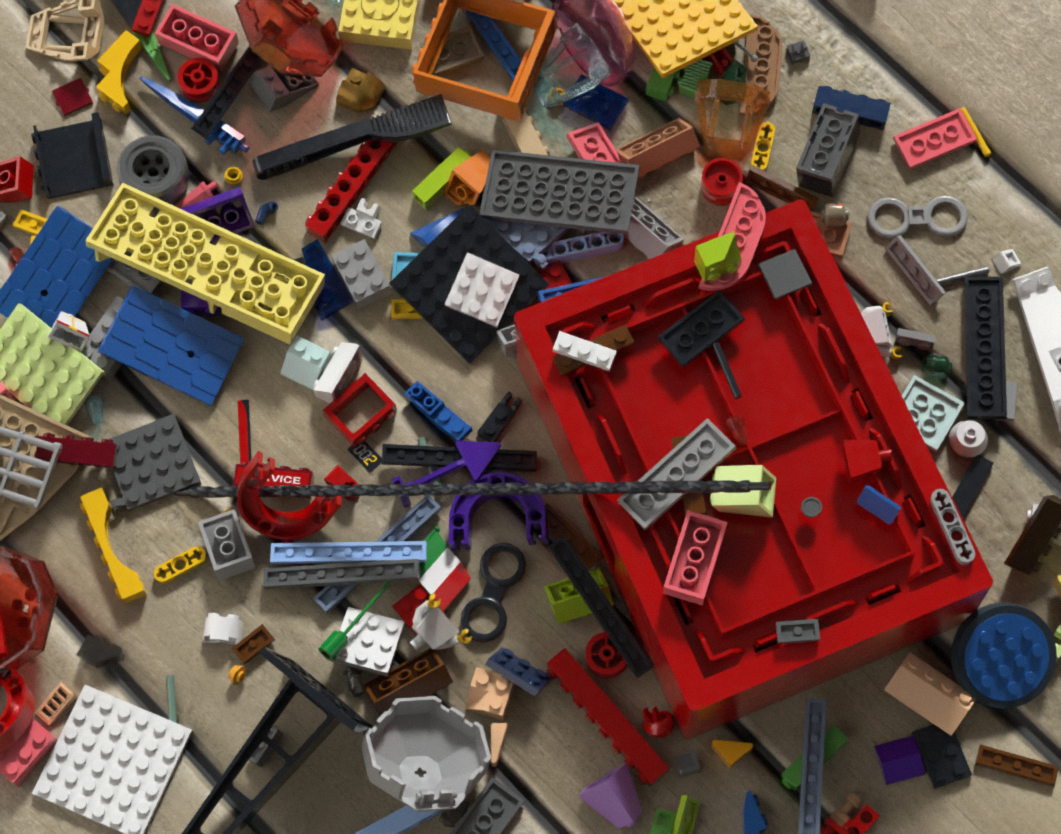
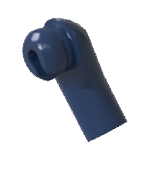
(265, 210)

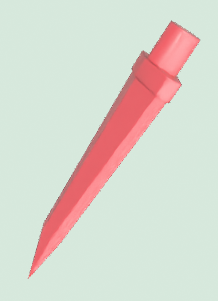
(198, 194)

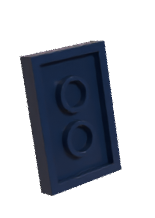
(518, 671)

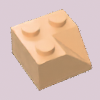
(489, 694)

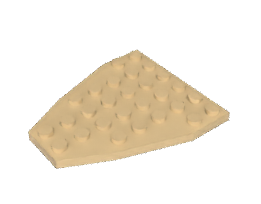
(21, 418)

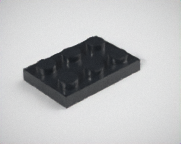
(941, 756)

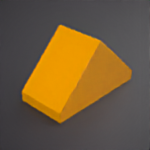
(731, 751)

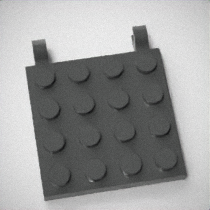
(152, 464)

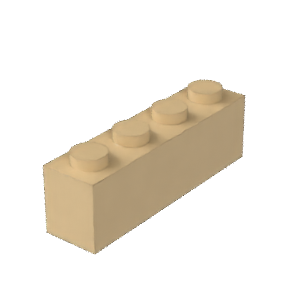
(524, 135)

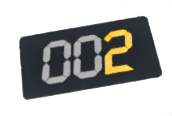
(366, 456)

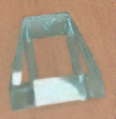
(587, 50)

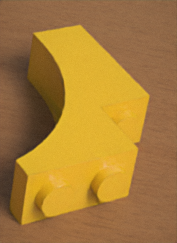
(114, 66)

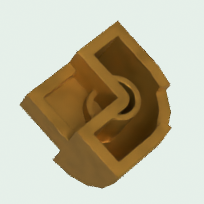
(360, 91)

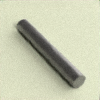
(960, 276)

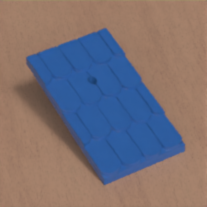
(54, 263)
(155, 341)

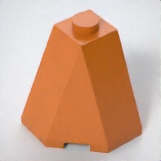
(468, 180)

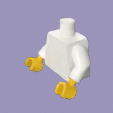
(878, 326)
(435, 628)

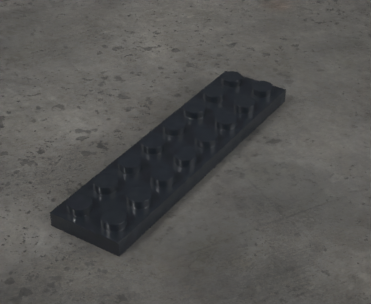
(985, 348)

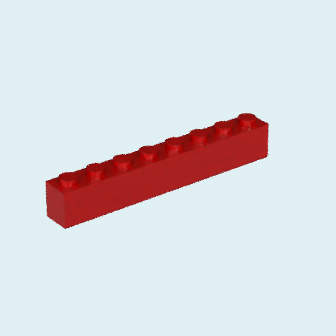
(607, 717)

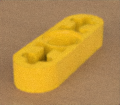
(768, 142)
(195, 563)

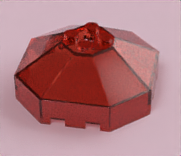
(290, 35)
(28, 583)

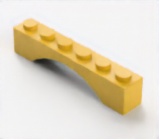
(98, 509)

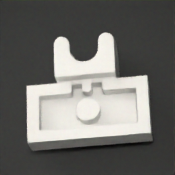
(363, 219)

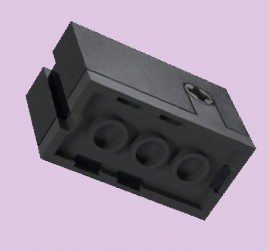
(828, 150)

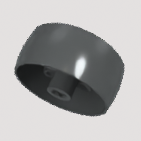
(164, 187)

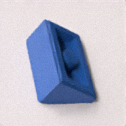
(878, 504)

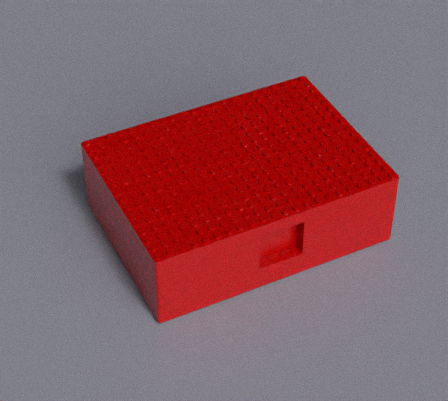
(805, 387)

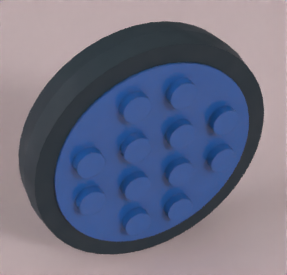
(1003, 655)

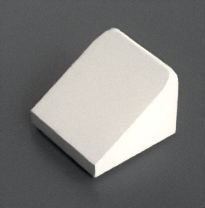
(1006, 261)

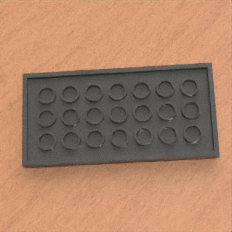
(560, 191)

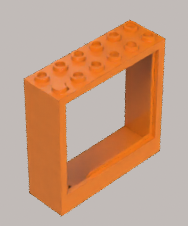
(521, 14)

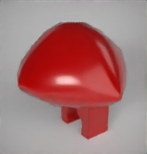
(658, 723)

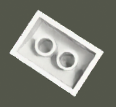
(338, 371)

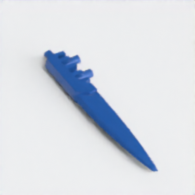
(226, 135)

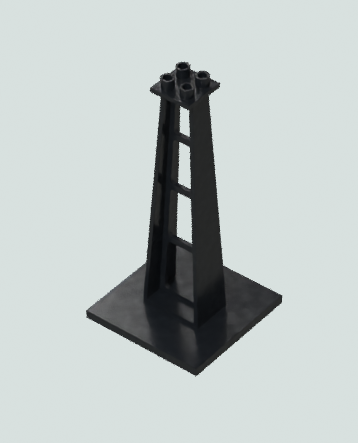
(317, 693)

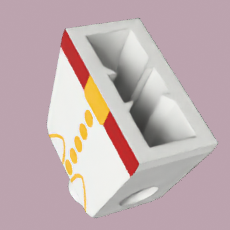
(69, 331)

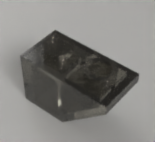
(98, 653)

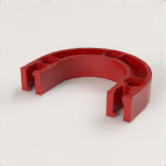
(275, 523)
(18, 710)

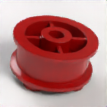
(198, 79)
(599, 664)

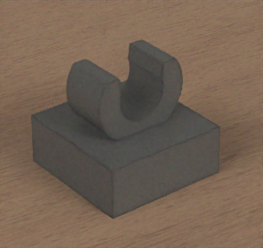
(798, 52)

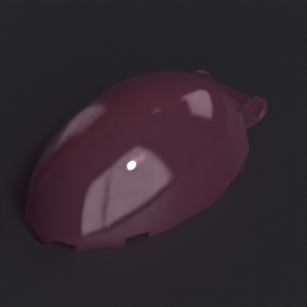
(606, 27)

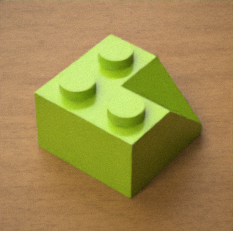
(718, 257)

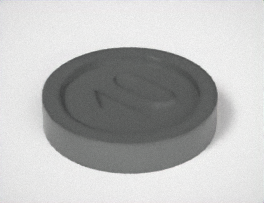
(811, 507)

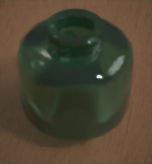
(936, 366)

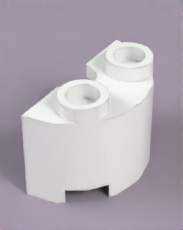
(222, 629)

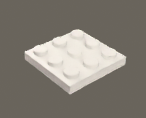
(482, 290)
(371, 641)

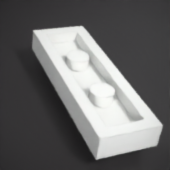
(584, 351)

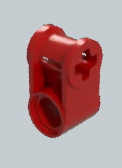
(340, 477)

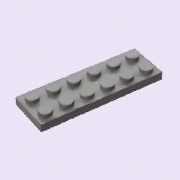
(686, 462)

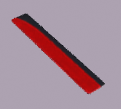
(244, 431)

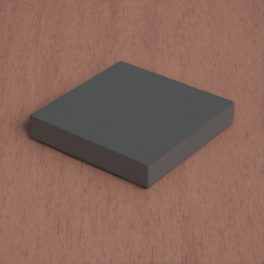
(785, 274)

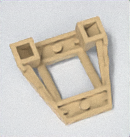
(91, 37)

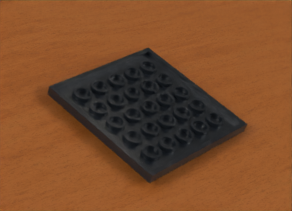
(433, 271)

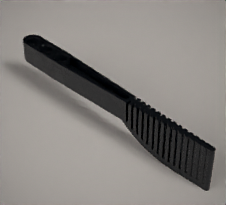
(394, 126)

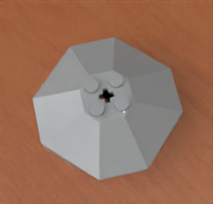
(427, 738)

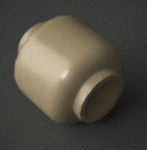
(834, 215)

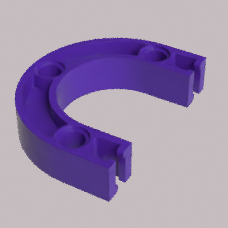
(465, 506)

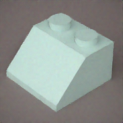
(305, 362)

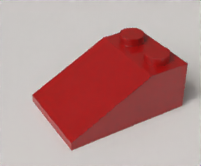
(16, 180)

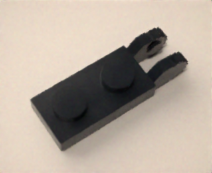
(498, 419)

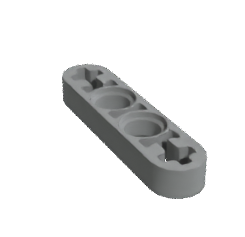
(953, 526)

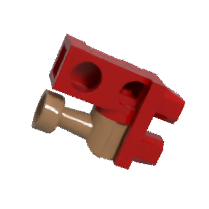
(841, 823)

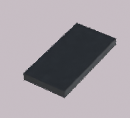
(701, 329)

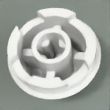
(968, 438)

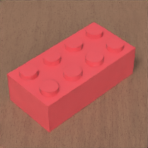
(196, 37)
(695, 557)

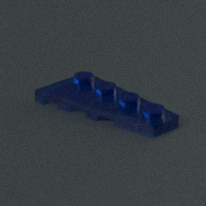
(334, 293)

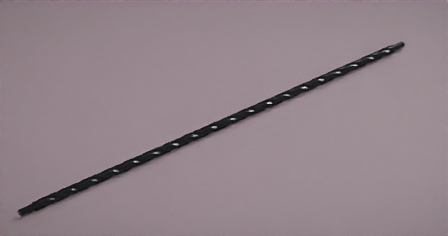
(545, 488)

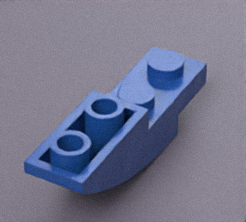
(437, 412)
(752, 819)

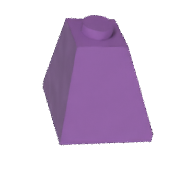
(614, 797)

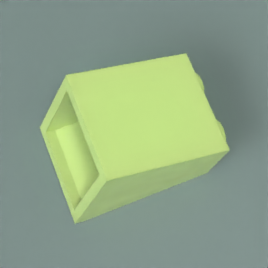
(751, 503)

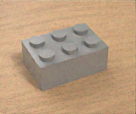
(361, 274)

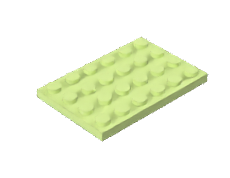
(41, 370)

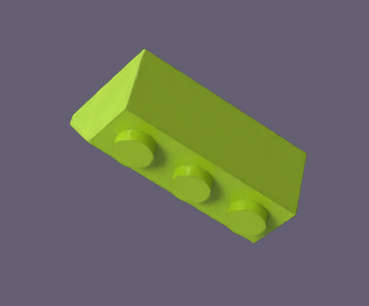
(567, 602)

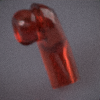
(16, 253)

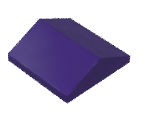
(899, 760)

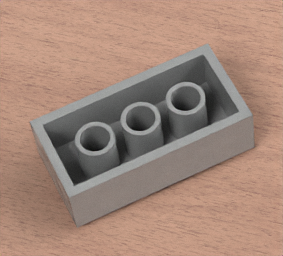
(96, 337)

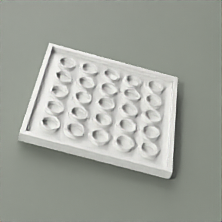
(112, 762)

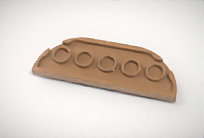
(766, 71)

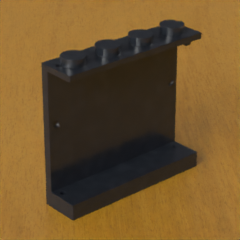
(72, 158)

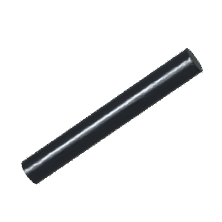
(726, 370)

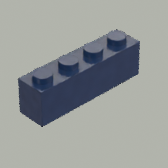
(871, 111)

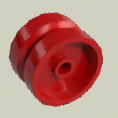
(720, 181)

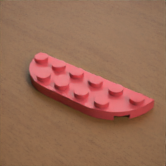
(747, 221)

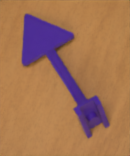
(474, 456)

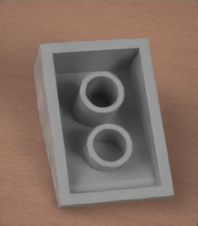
(226, 545)

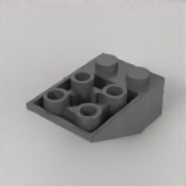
(280, 89)

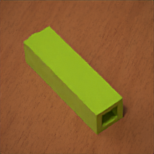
(435, 183)

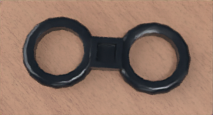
(493, 592)

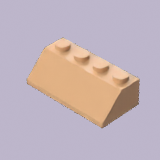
(930, 693)

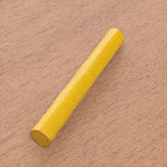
(980, 141)

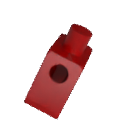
(863, 458)

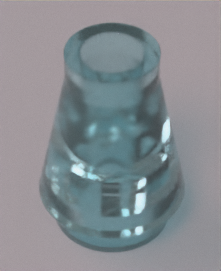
(95, 408)

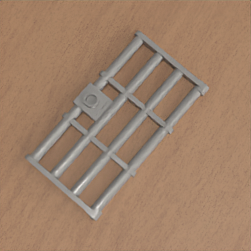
(15, 455)

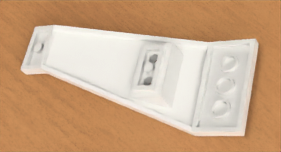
(1042, 313)

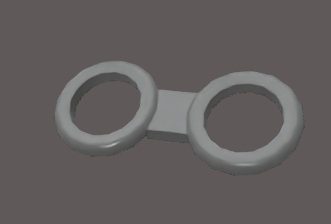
(917, 217)

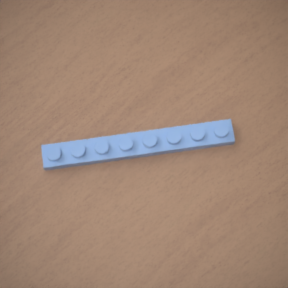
(346, 552)

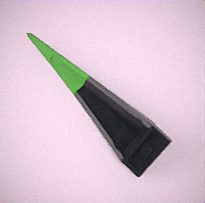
(128, 10)

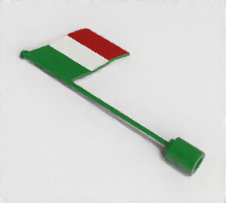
(440, 575)

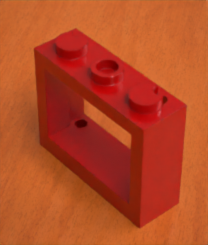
(347, 397)

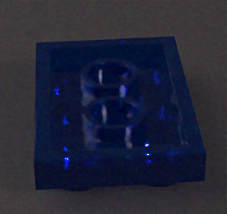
(598, 105)

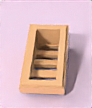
(60, 708)
(498, 734)

